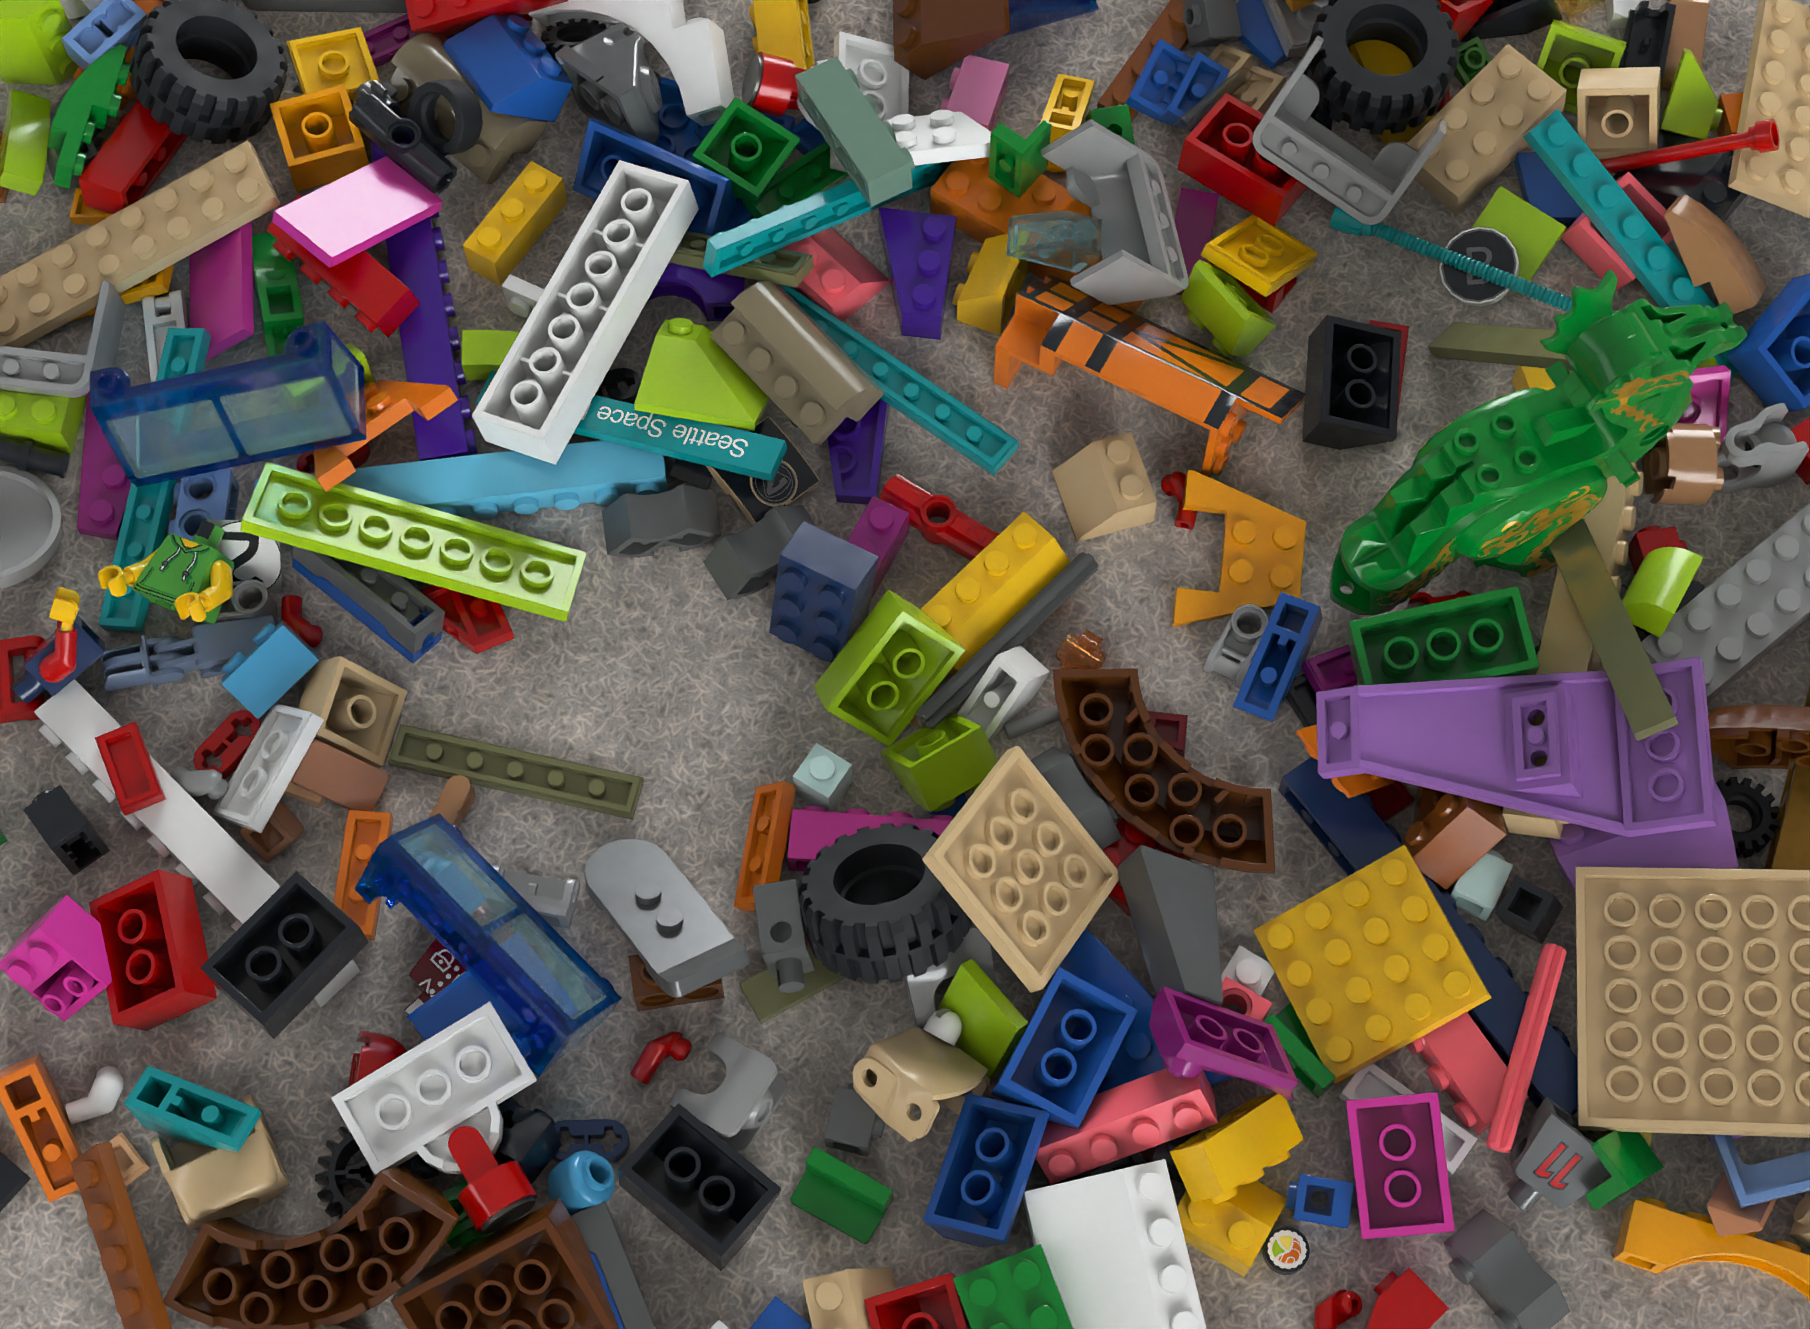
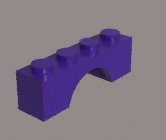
(709, 293)

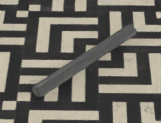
(1010, 636)

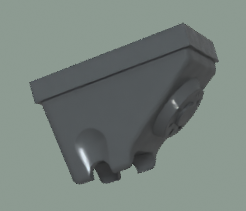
(615, 81)

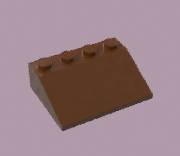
(942, 32)
(513, 1279)

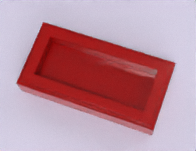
(130, 768)

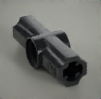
(389, 129)

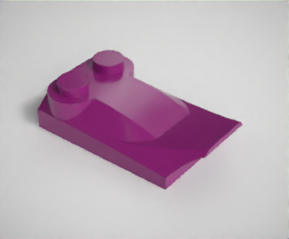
(1214, 1039)

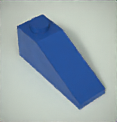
(1279, 656)

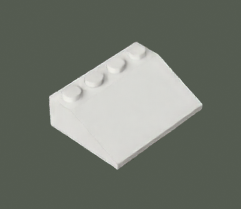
(1117, 1249)

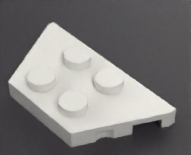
(941, 137)

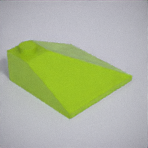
(697, 379)

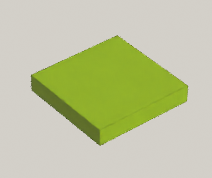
(1526, 227)
(988, 1018)

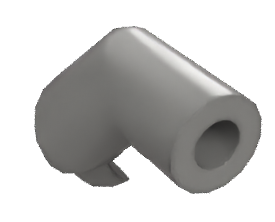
(200, 782)

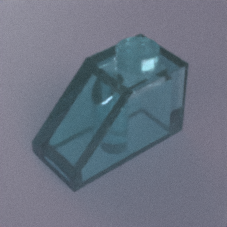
(1055, 239)

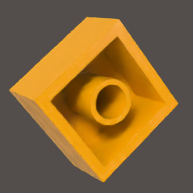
(319, 137)

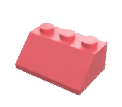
(840, 275)

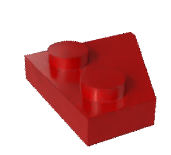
(470, 619)

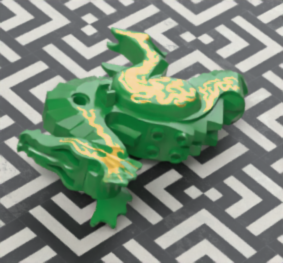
(1534, 458)

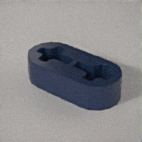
(589, 1130)

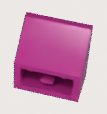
(60, 959)

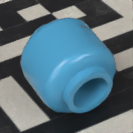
(581, 1181)

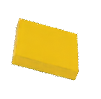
(332, 61)

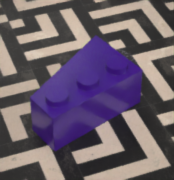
(919, 267)

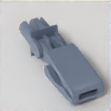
(175, 657)

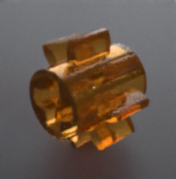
(1081, 651)

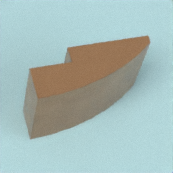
(1715, 254)

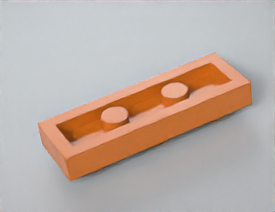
(361, 837)
(765, 840)

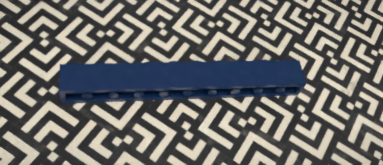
(1359, 837)

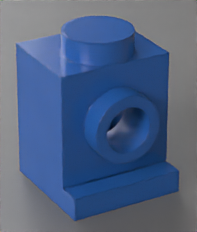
(1339, 1206)

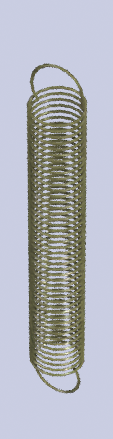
(1209, 95)

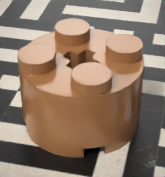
(1684, 465)

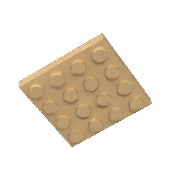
(1022, 868)

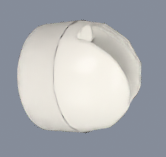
(944, 1025)

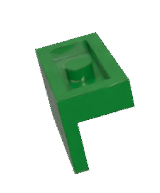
(1015, 160)
(1301, 1051)
(1627, 1161)
(841, 1196)

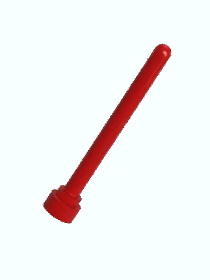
(1761, 137)

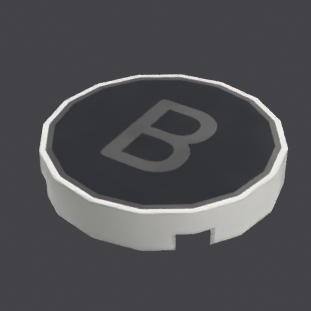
(1484, 246)

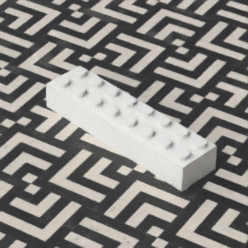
(586, 312)

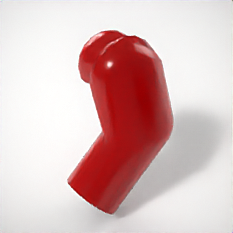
(1174, 485)
(292, 615)
(657, 1050)
(1337, 1309)

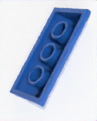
(608, 145)

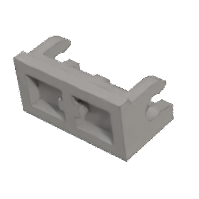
(549, 897)

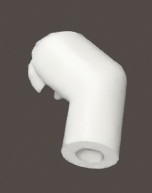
(101, 1098)

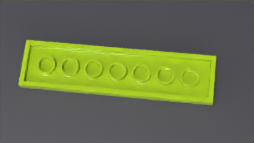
(414, 542)

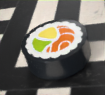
(1286, 1250)

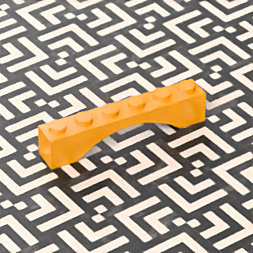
(1666, 1239)

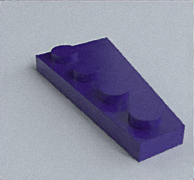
(858, 455)

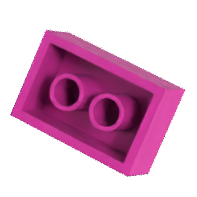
(1399, 1165)

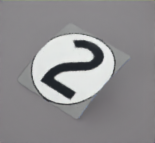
(252, 555)

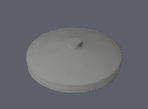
(28, 525)

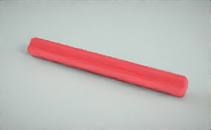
(1526, 1048)

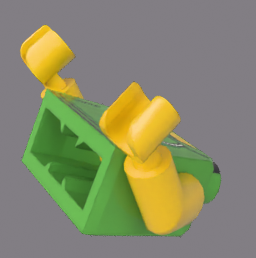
(179, 575)

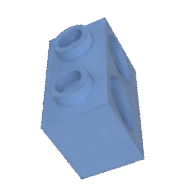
(103, 29)
(218, 506)

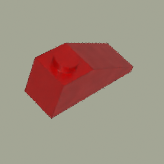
(1404, 1304)

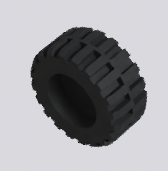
(1376, 99)
(194, 101)
(882, 939)

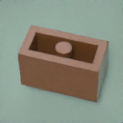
(1454, 837)

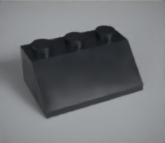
(1351, 384)
(698, 1186)

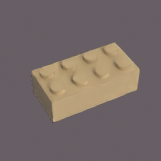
(1486, 127)

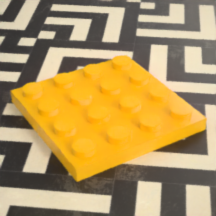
(1371, 964)

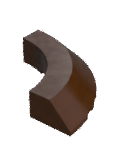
(1760, 736)
(1152, 782)
(325, 1277)

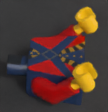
(63, 654)

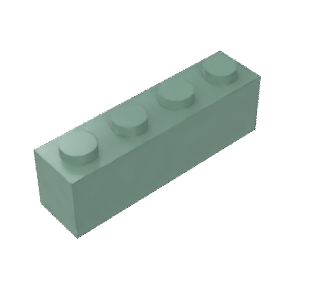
(855, 131)

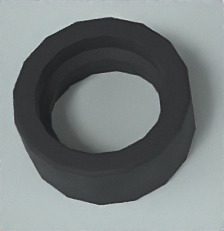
(465, 107)

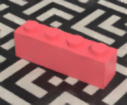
(1465, 1067)
(1128, 1122)

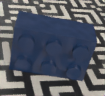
(821, 591)

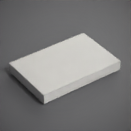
(268, 767)

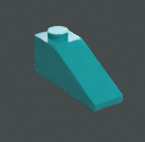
(190, 1111)

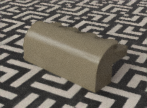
(425, 61)
(795, 361)

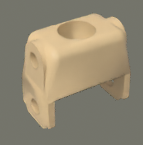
(915, 1072)
(223, 1182)

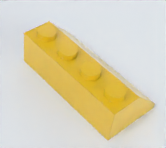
(996, 585)

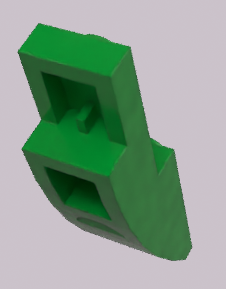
(85, 108)
(276, 293)

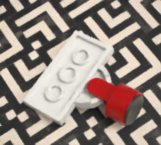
(772, 85)
(446, 1109)

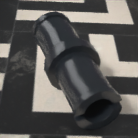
(34, 457)

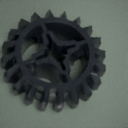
(355, 1174)

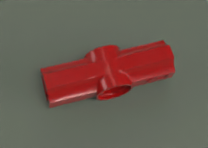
(959, 531)

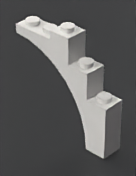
(690, 48)

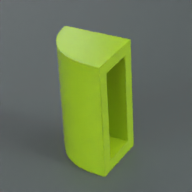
(1660, 587)

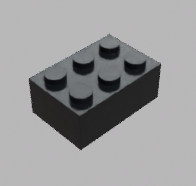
(285, 954)

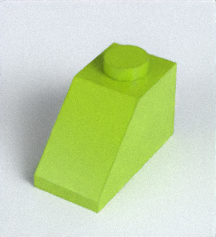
(1691, 101)

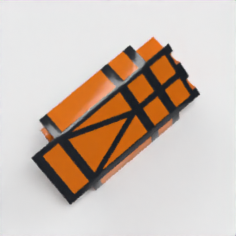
(1142, 357)

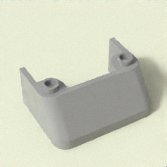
(1329, 163)
(1138, 226)
(64, 372)

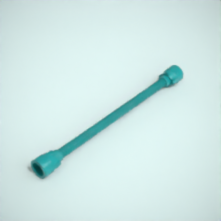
(1347, 224)

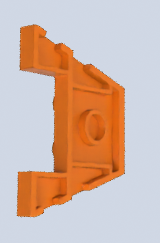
(384, 406)

